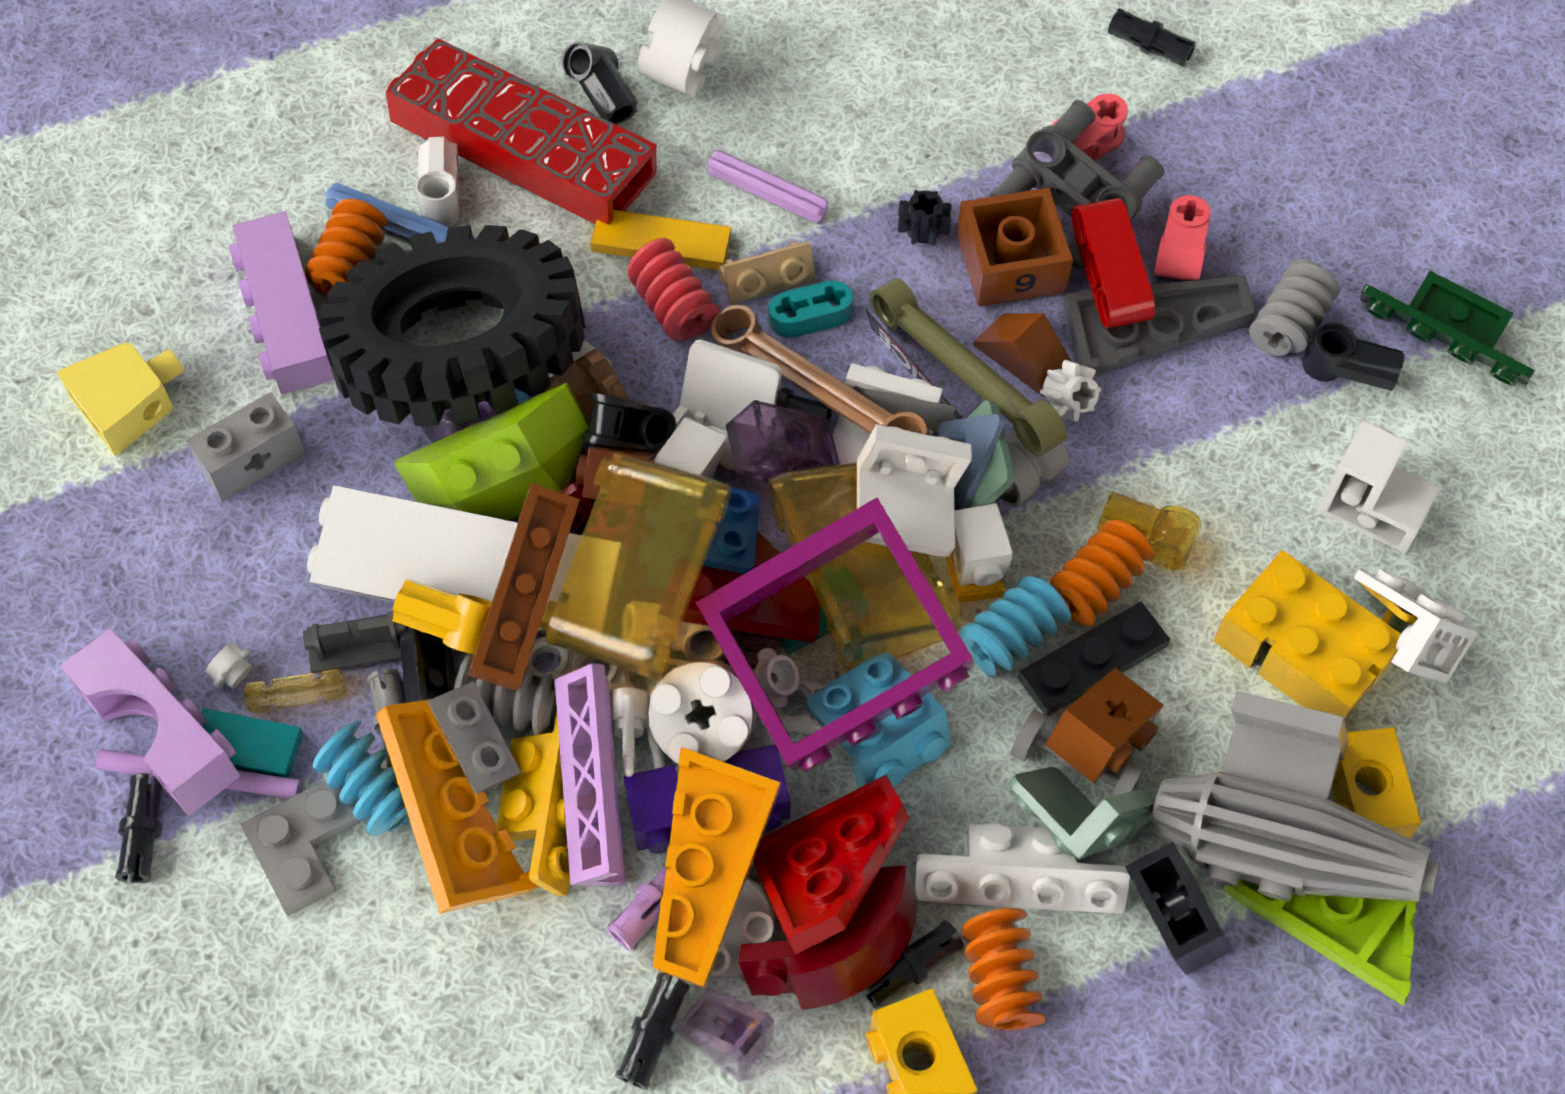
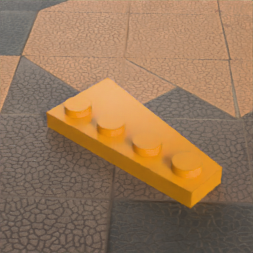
(455, 833)
(711, 848)

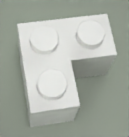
(1374, 493)

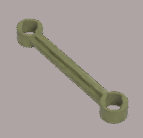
(1035, 423)

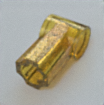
(1168, 530)

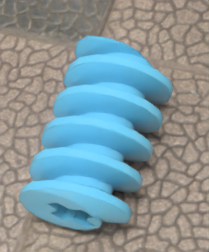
(1012, 622)
(362, 779)

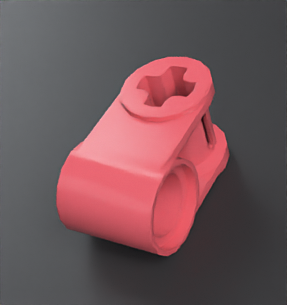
(1107, 129)
(1183, 243)

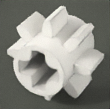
(1071, 390)

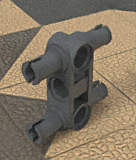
(1073, 174)

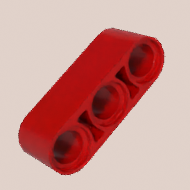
(1113, 263)

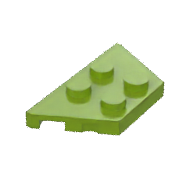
(1358, 934)

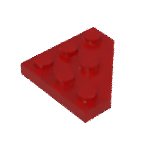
(828, 860)

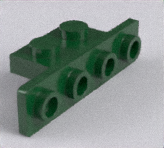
(1456, 319)

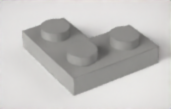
(286, 843)

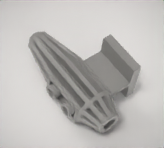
(1273, 815)

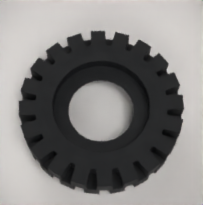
(381, 302)

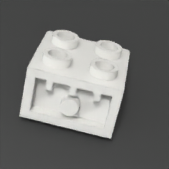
(1438, 636)

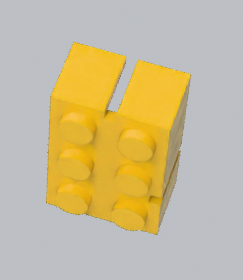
(1316, 634)

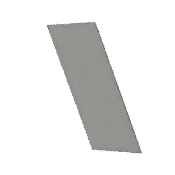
(930, 412)

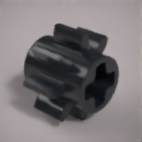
(924, 217)

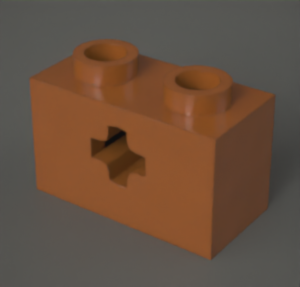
(1106, 726)

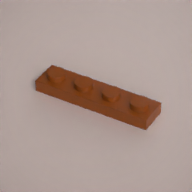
(523, 587)

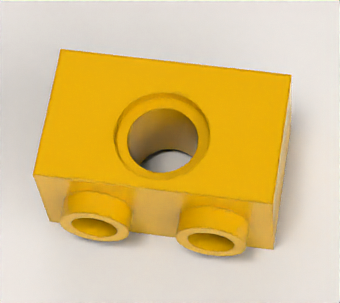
(1378, 762)
(922, 1026)

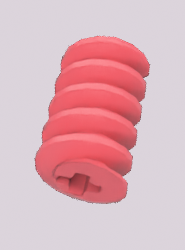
(671, 290)

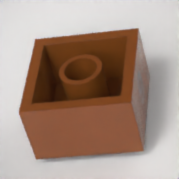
(1014, 247)

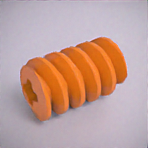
(348, 238)
(1101, 570)
(999, 970)

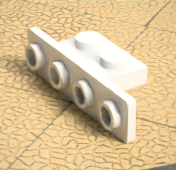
(1019, 871)

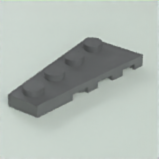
(1182, 316)

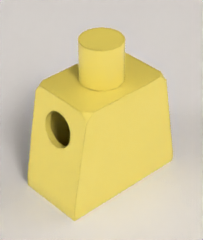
(121, 392)

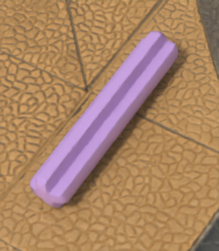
(768, 186)

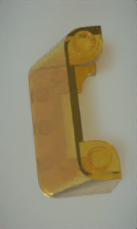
(636, 564)
(863, 590)

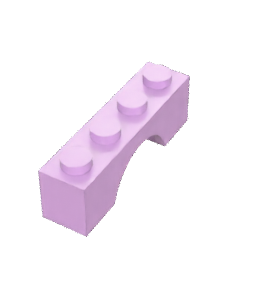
(183, 755)

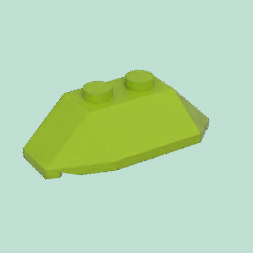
(497, 459)

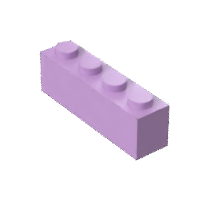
(282, 303)

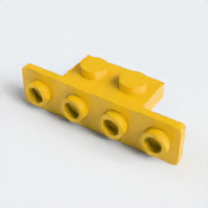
(535, 808)

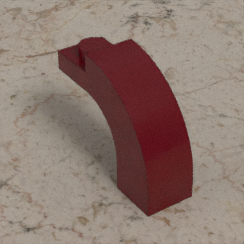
(846, 960)

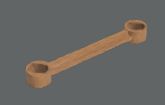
(807, 375)

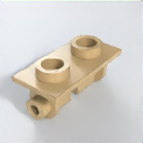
(768, 272)

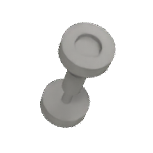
(1031, 735)

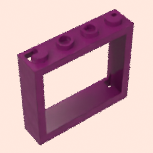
(798, 562)

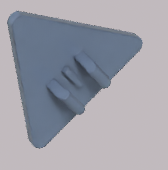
(983, 435)

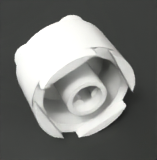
(682, 45)
(677, 697)

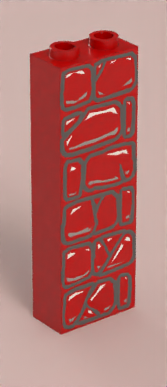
(522, 132)

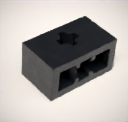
(1179, 908)

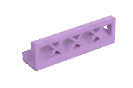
(589, 778)

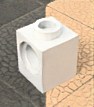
(981, 546)

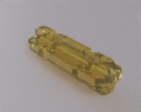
(295, 691)

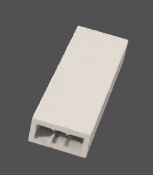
(381, 541)

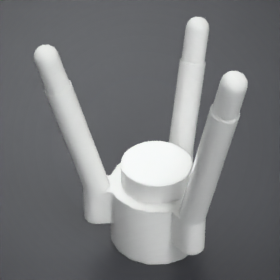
(629, 720)

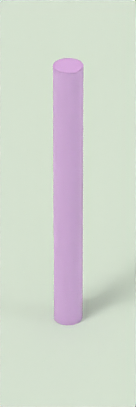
(247, 782)

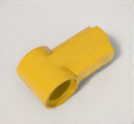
(442, 614)

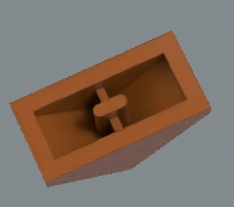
(1024, 347)

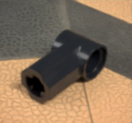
(598, 75)
(1339, 353)

